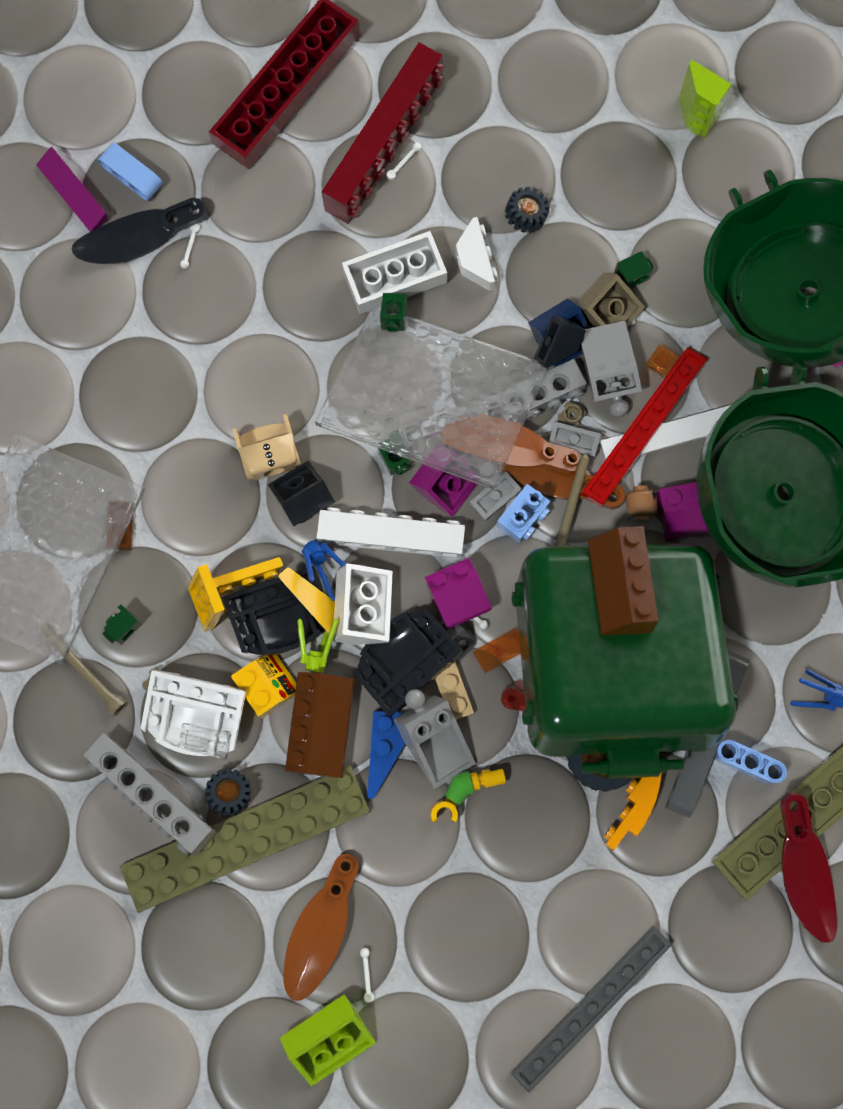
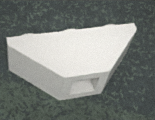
(474, 256)

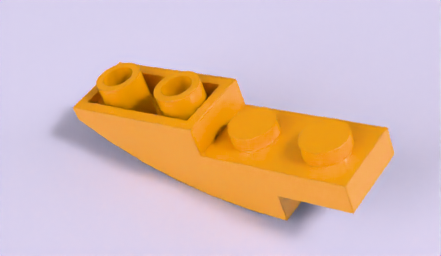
(643, 797)

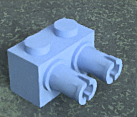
(524, 513)

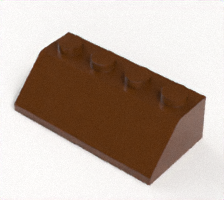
(623, 582)
(320, 725)

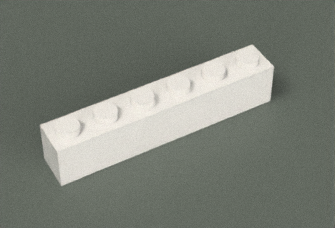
(390, 533)

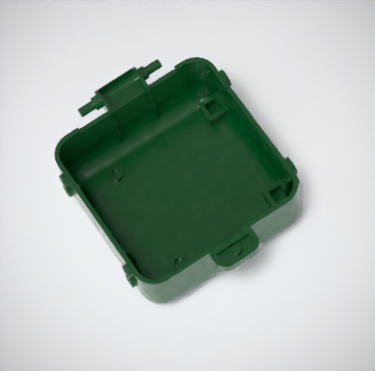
(626, 690)

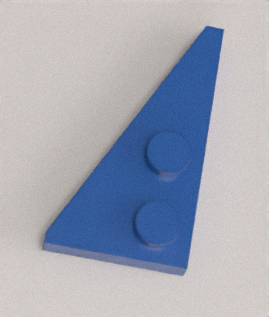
(385, 749)

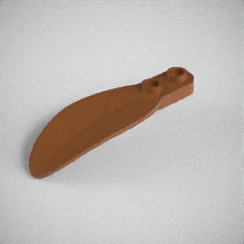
(530, 453)
(557, 484)
(319, 933)

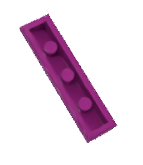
(72, 190)

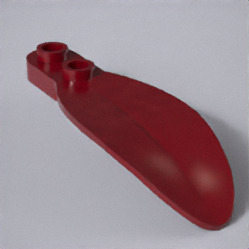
(807, 871)

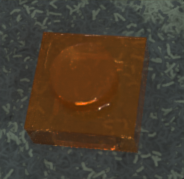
(661, 361)

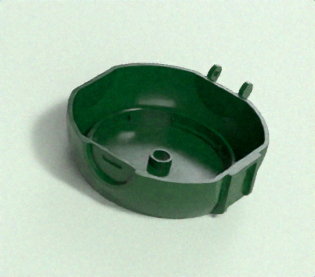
(764, 260)
(767, 441)

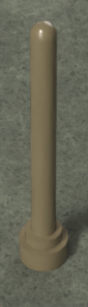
(572, 501)
(114, 703)

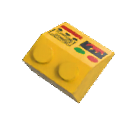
(266, 684)

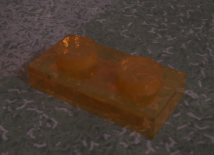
(498, 651)

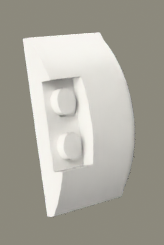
(183, 699)

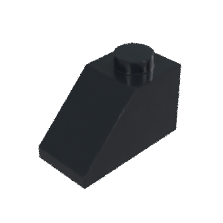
(559, 341)

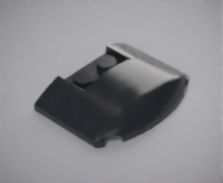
(268, 617)
(409, 661)

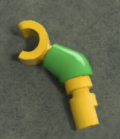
(464, 785)

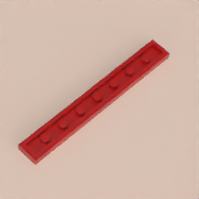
(644, 427)

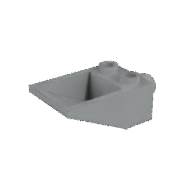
(608, 359)
(434, 738)

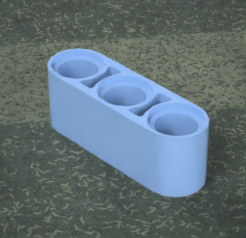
(130, 171)
(762, 762)

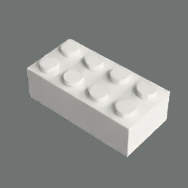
(397, 269)

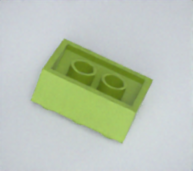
(702, 98)
(327, 1040)

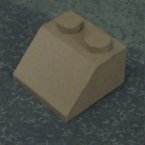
(609, 302)

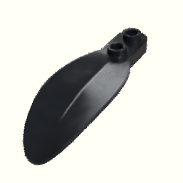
(137, 233)

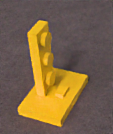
(205, 589)

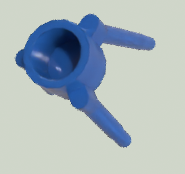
(315, 554)
(832, 695)

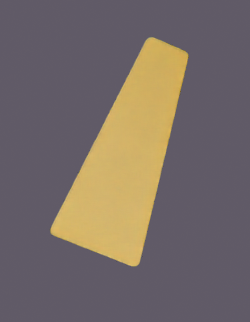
(312, 598)

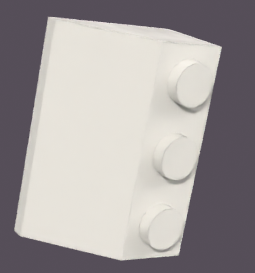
(362, 605)

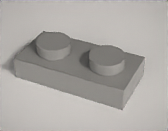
(575, 438)
(491, 500)

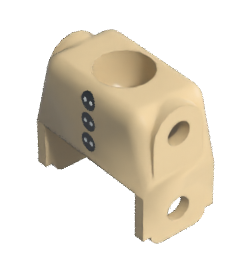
(267, 450)

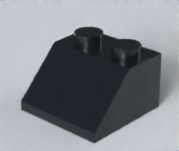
(301, 493)

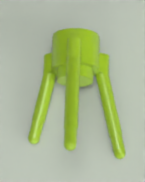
(316, 660)

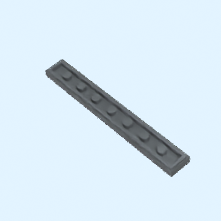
(591, 1009)

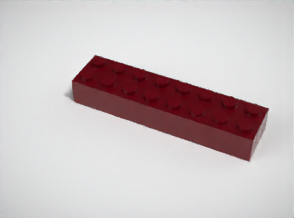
(285, 82)
(383, 133)

